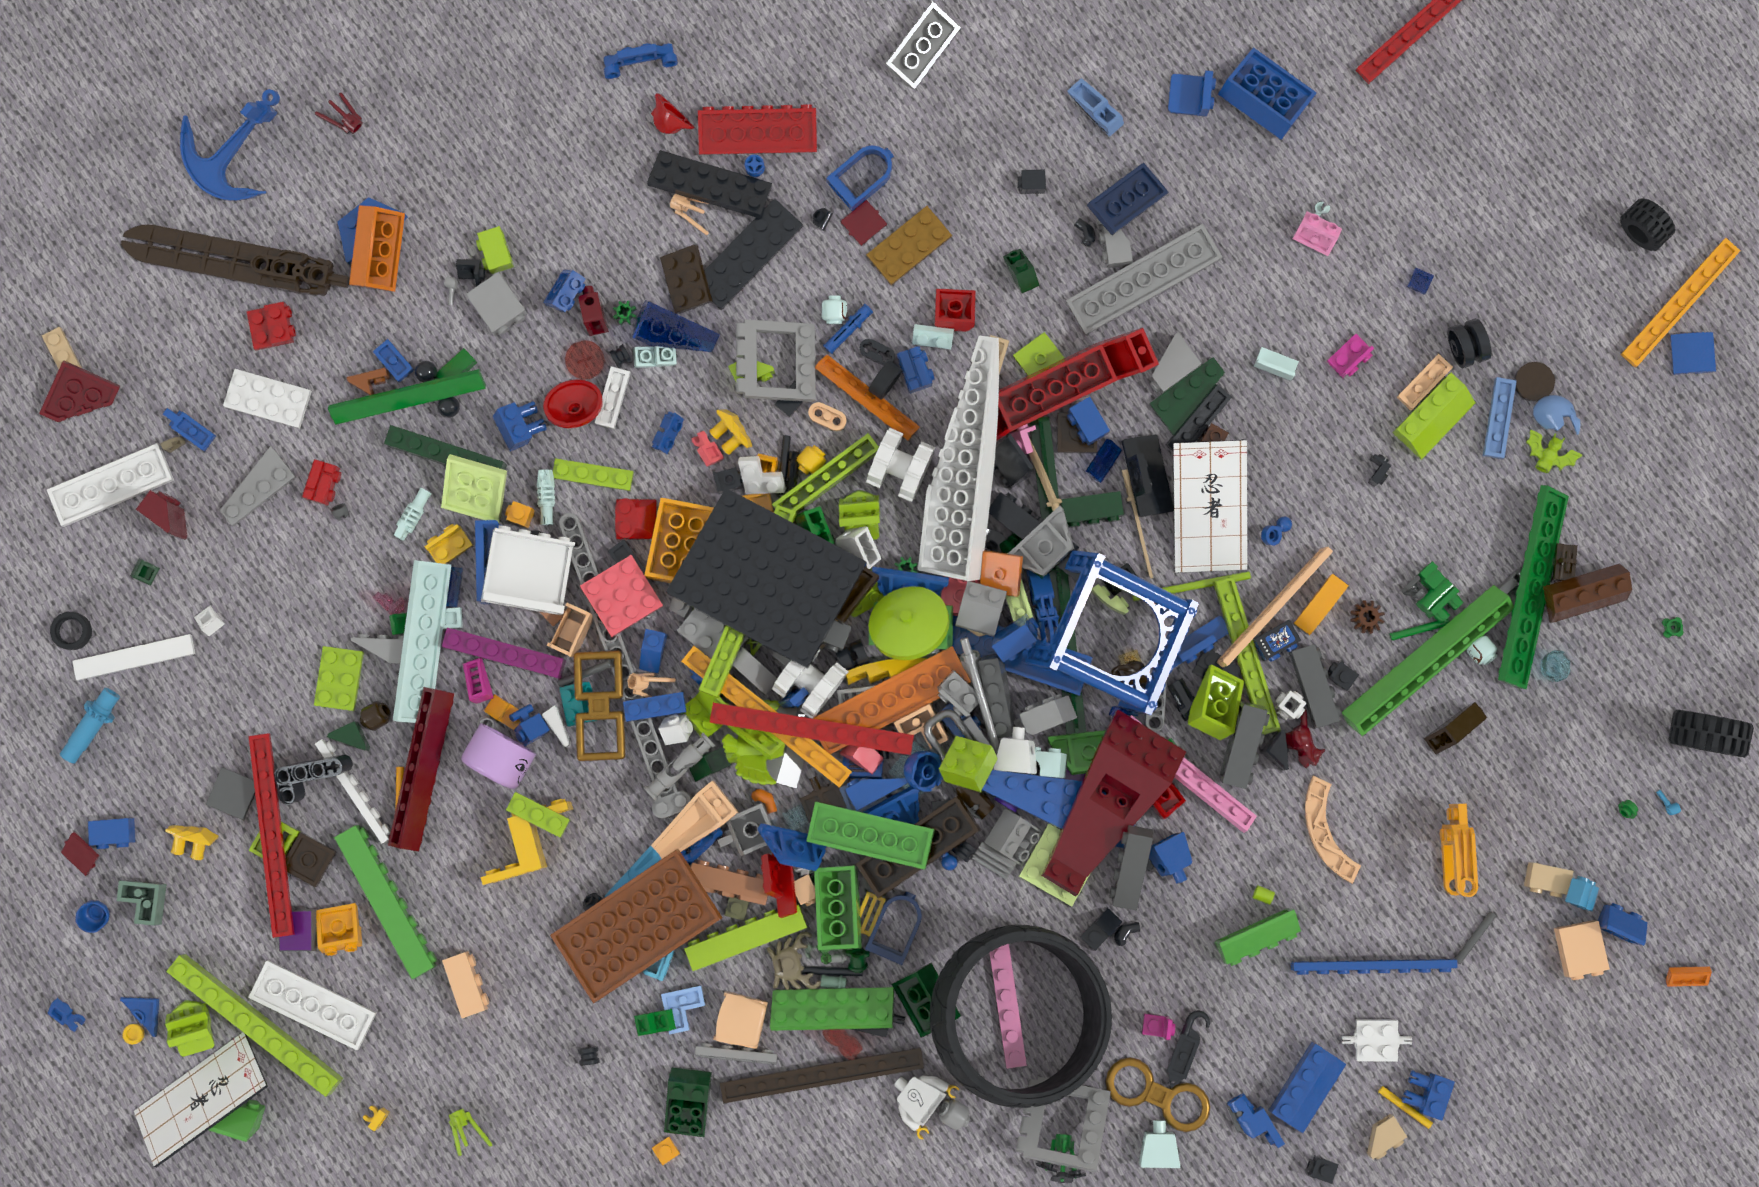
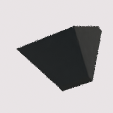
(1276, 750)

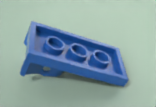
(483, 537)

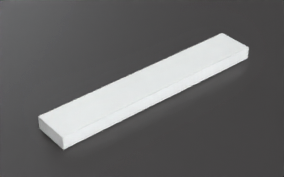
(133, 657)

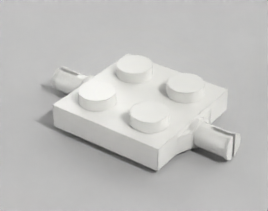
(1376, 1040)

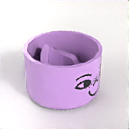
(497, 757)

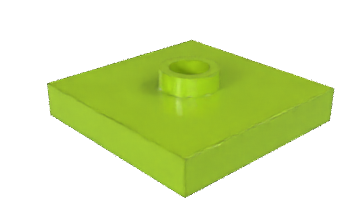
(1038, 354)

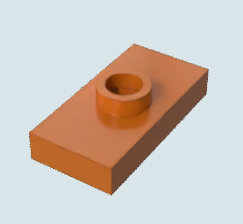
(1688, 976)

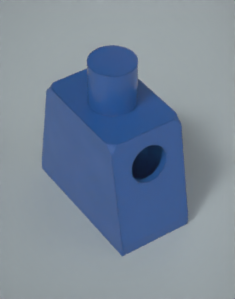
(1171, 856)

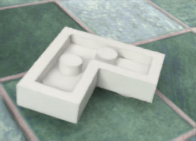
(758, 482)

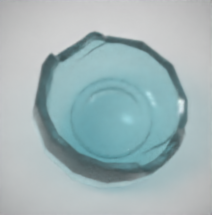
(1552, 672)

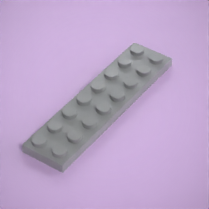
(1143, 279)

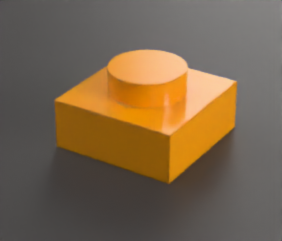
(665, 1150)

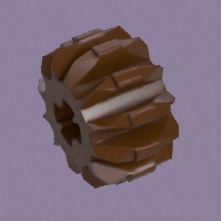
(1361, 621)

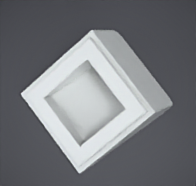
(209, 621)

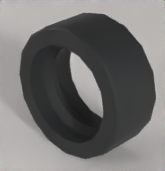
(885, 380)
(84, 638)

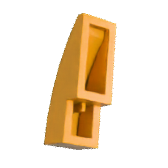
(1321, 604)

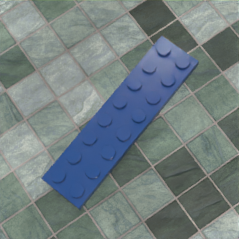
(1018, 666)

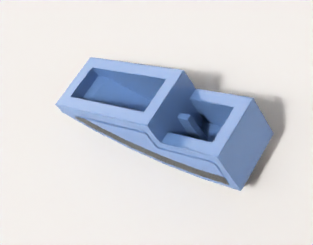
(1096, 107)

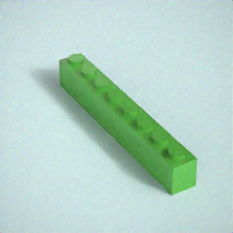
(385, 901)

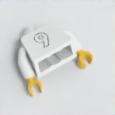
(920, 1099)

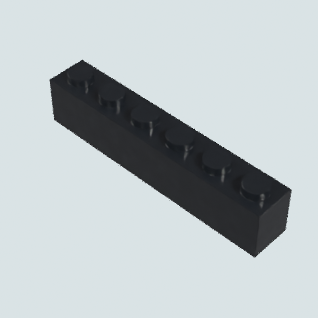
(1021, 522)

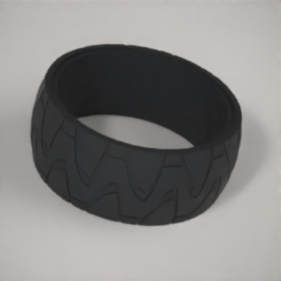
(1095, 1027)

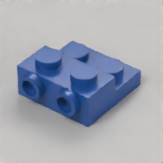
(565, 290)

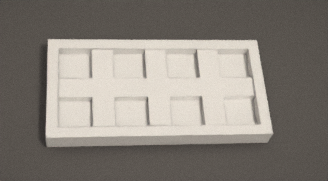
(267, 398)

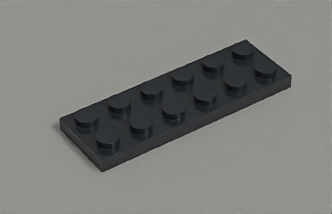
(709, 184)
(750, 252)

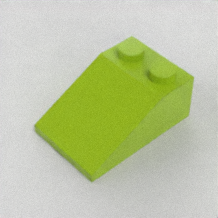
(1216, 703)

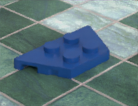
(348, 224)
(895, 579)
(900, 807)
(791, 847)

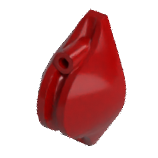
(668, 118)

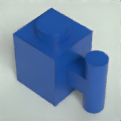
(530, 728)

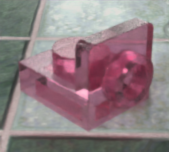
(386, 602)

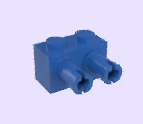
(513, 427)
(1435, 1096)

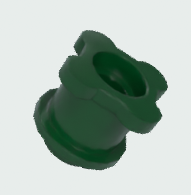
(858, 960)

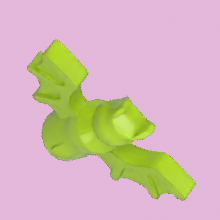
(1549, 456)

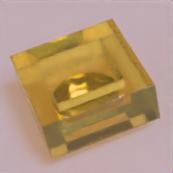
(1125, 658)

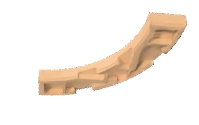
(1320, 834)

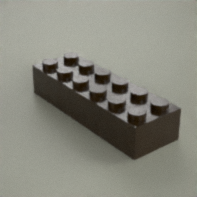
(951, 827)

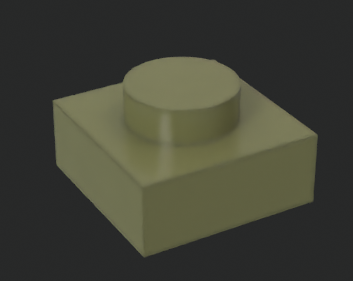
(736, 908)

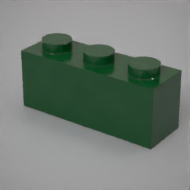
(1093, 508)

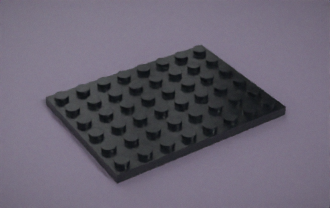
(766, 578)

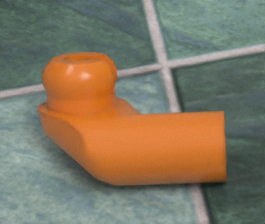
(764, 797)

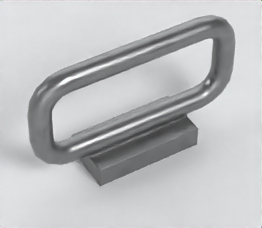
(965, 725)

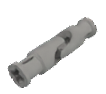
(687, 759)

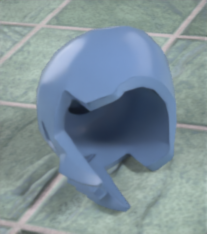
(1551, 410)

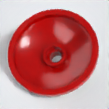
(573, 403)

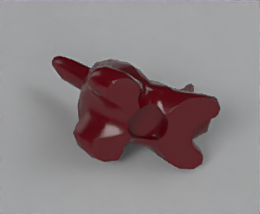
(1301, 740)

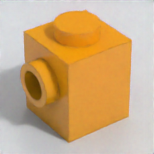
(519, 514)

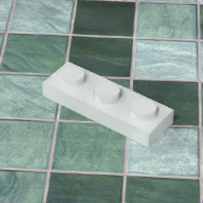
(613, 397)

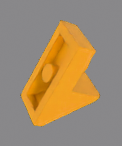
(500, 710)

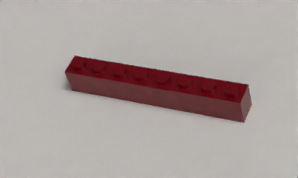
(421, 769)

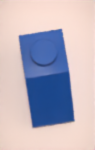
(652, 651)

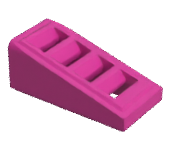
(485, 688)

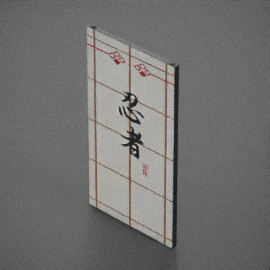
(1210, 505)
(200, 1099)

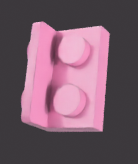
(1317, 233)

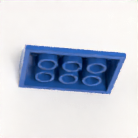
(1267, 93)

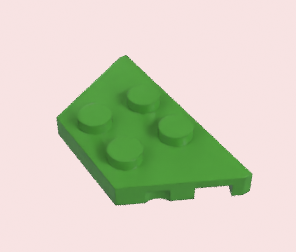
(1079, 749)

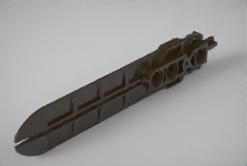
(288, 280)

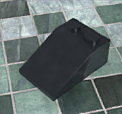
(1011, 463)

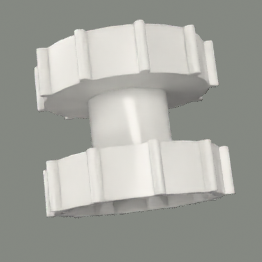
(900, 464)
(817, 684)

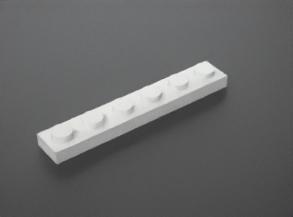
(359, 798)

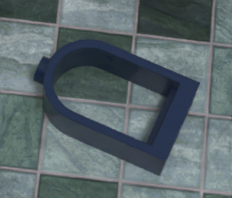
(885, 951)

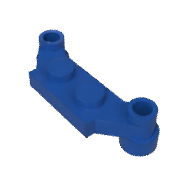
(637, 55)

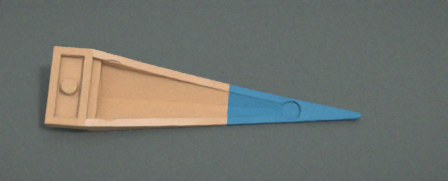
(699, 818)

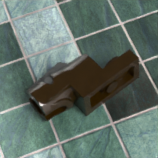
(975, 801)

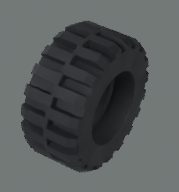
(1711, 733)

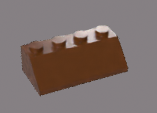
(1587, 592)

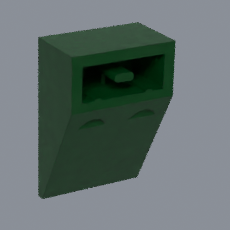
(687, 1102)

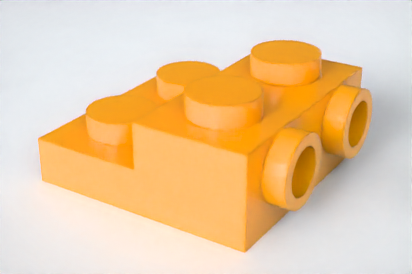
(338, 929)

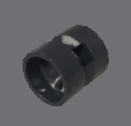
(845, 658)

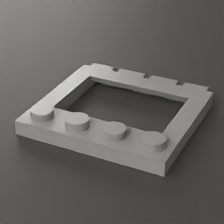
(747, 366)
(1091, 1134)

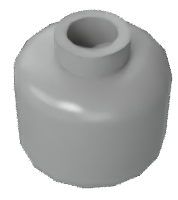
(954, 1114)

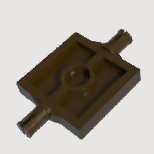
(828, 795)

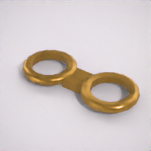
(1158, 1094)

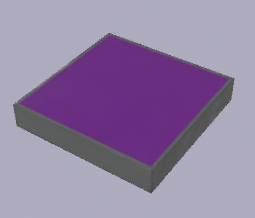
(305, 932)

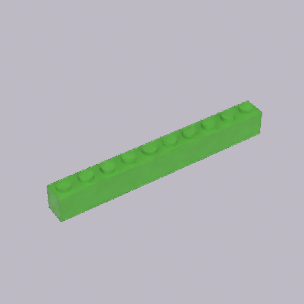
(1428, 660)

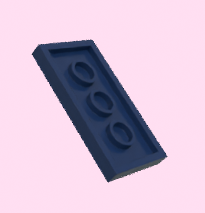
(1127, 199)

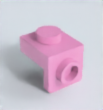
(1022, 438)

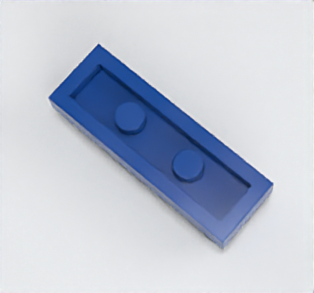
(654, 706)

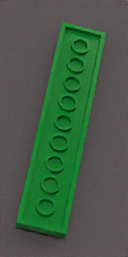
(1530, 595)

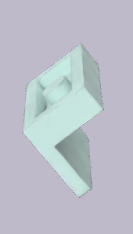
(1276, 363)

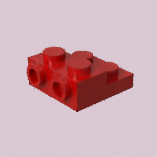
(271, 326)

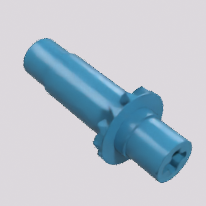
(96, 715)

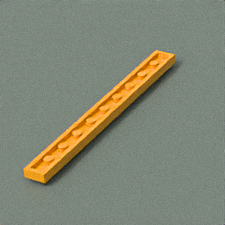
(745, 698)

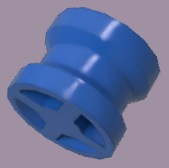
(754, 161)

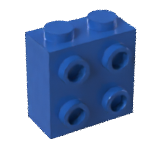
(1015, 637)

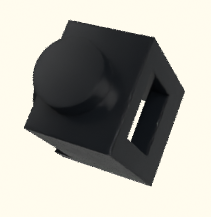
(721, 483)

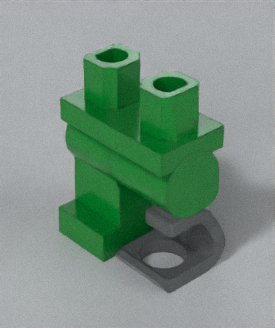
(1439, 593)

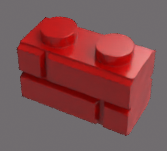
(321, 482)

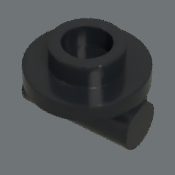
(821, 218)
(590, 900)

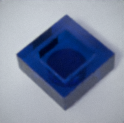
(1420, 281)

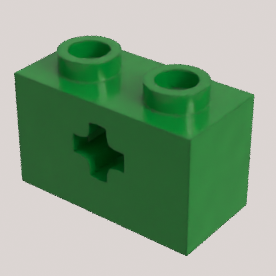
(814, 522)

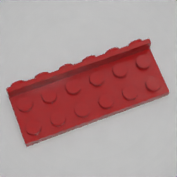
(757, 130)

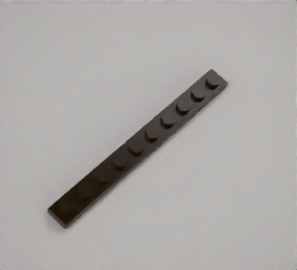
(821, 1075)

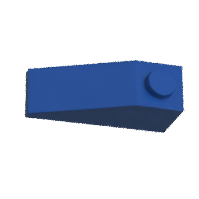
(867, 791)

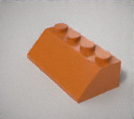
(377, 248)

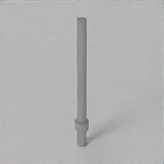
(969, 659)

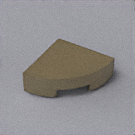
(172, 444)

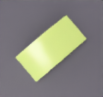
(1116, 603)

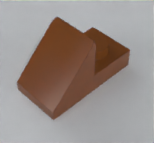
(364, 380)

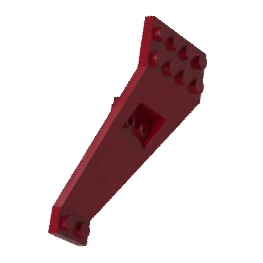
(1130, 767)

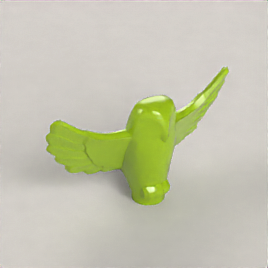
(749, 761)

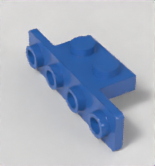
(1201, 640)

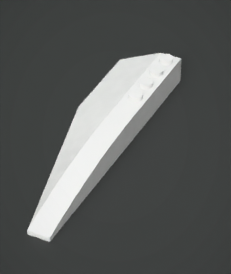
(962, 481)

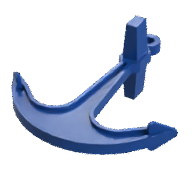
(210, 172)

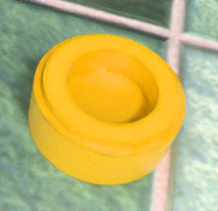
(133, 1034)

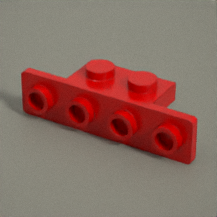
(779, 884)

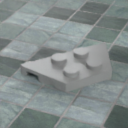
(1046, 544)

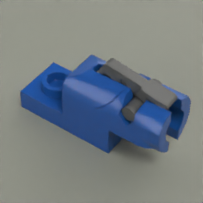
(1252, 1121)

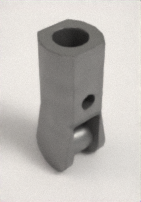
(1510, 583)

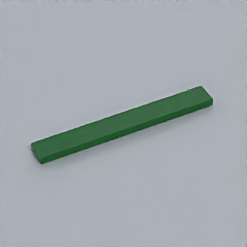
(407, 396)

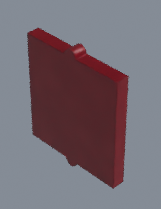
(863, 222)
(80, 853)

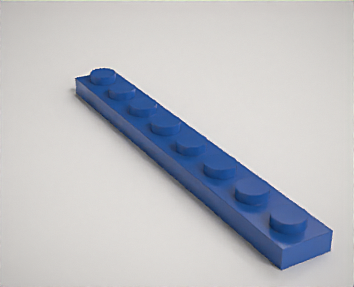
(1365, 966)

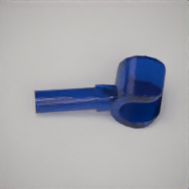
(1128, 712)

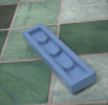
(1499, 418)

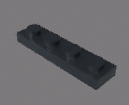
(1201, 416)

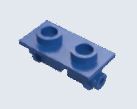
(672, 424)

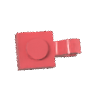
(708, 451)

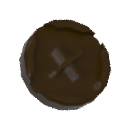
(1534, 381)

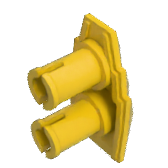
(730, 421)
(199, 837)

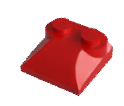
(955, 309)
(635, 518)

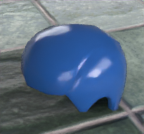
(92, 916)

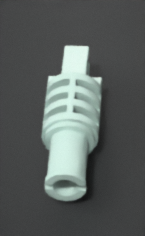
(546, 496)
(412, 514)

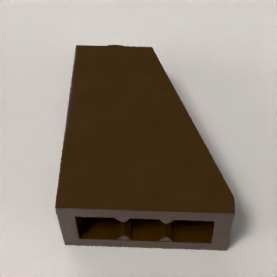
(1455, 728)

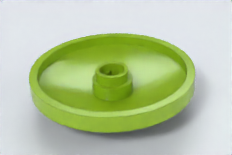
(909, 623)

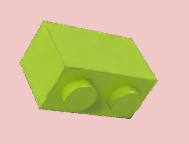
(495, 250)

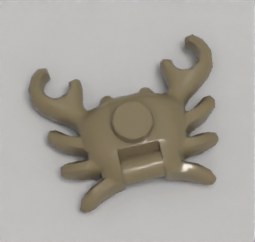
(788, 964)

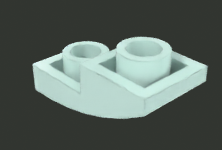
(654, 356)

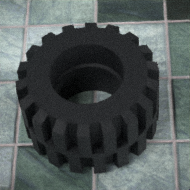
(1647, 224)

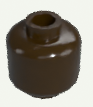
(375, 715)

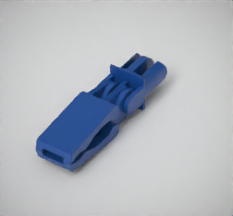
(1042, 598)

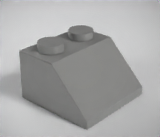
(981, 608)

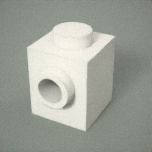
(675, 729)

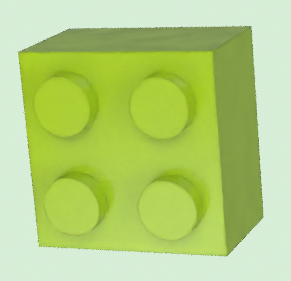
(968, 763)

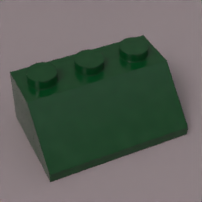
(916, 994)

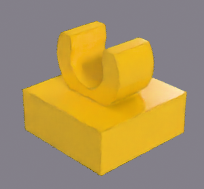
(378, 1117)

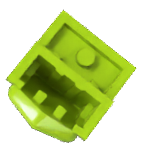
(860, 510)
(189, 1028)

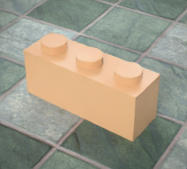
(466, 984)

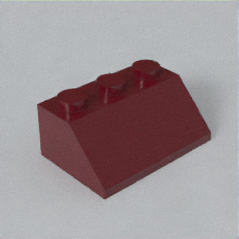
(164, 512)

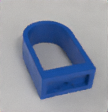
(841, 189)

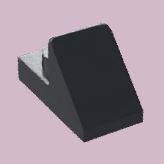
(1101, 929)

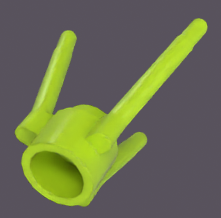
(457, 1121)

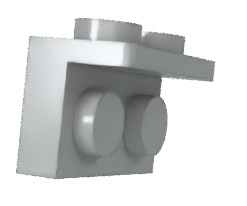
(959, 693)

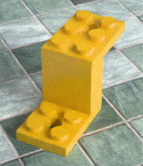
(526, 845)

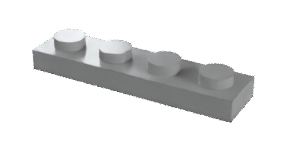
(744, 1055)

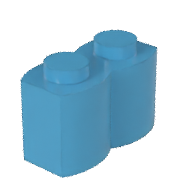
(1582, 893)

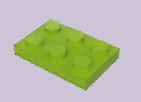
(338, 678)

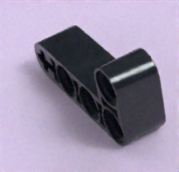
(296, 775)

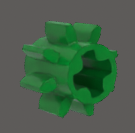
(619, 315)
(904, 562)

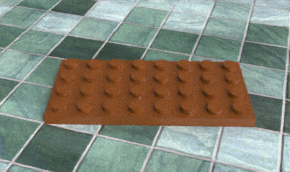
(636, 926)

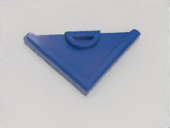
(145, 1011)

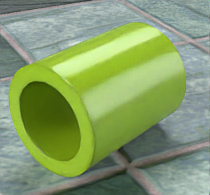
(1263, 895)

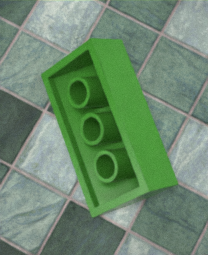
(838, 908)
(1258, 936)

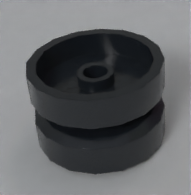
(1469, 343)

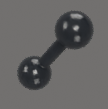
(427, 371)

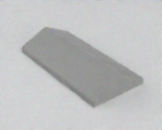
(922, 45)
(787, 768)

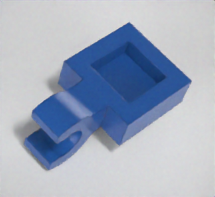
(63, 1014)

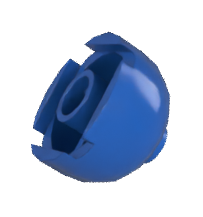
(922, 770)

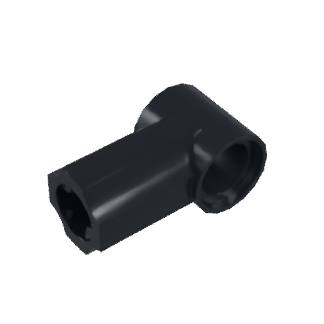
(1182, 697)

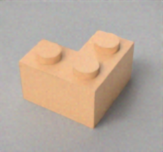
(915, 722)

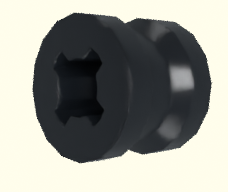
(620, 356)
(964, 851)
(588, 1056)

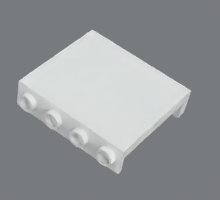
(527, 570)

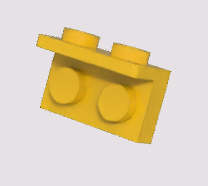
(449, 544)

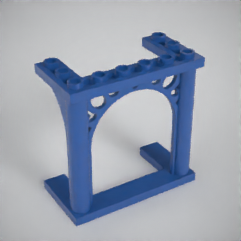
(1167, 606)

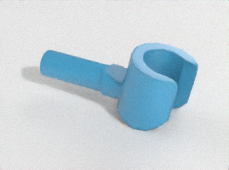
(1671, 809)

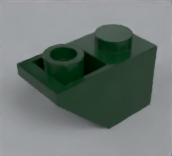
(1021, 270)

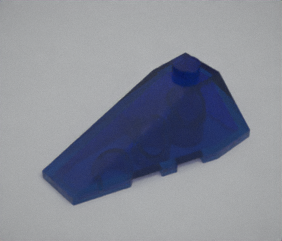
(666, 329)

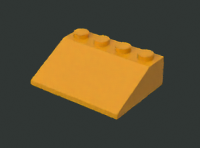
(673, 536)

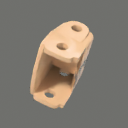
(571, 630)
(740, 1020)

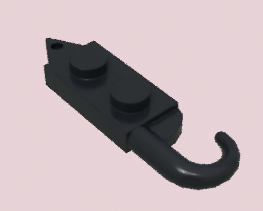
(1185, 1049)

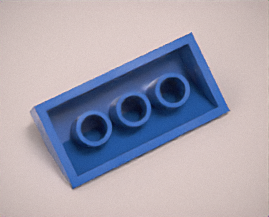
(1307, 1087)

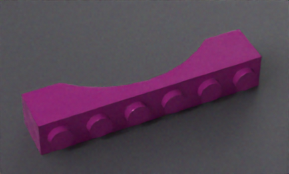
(503, 653)

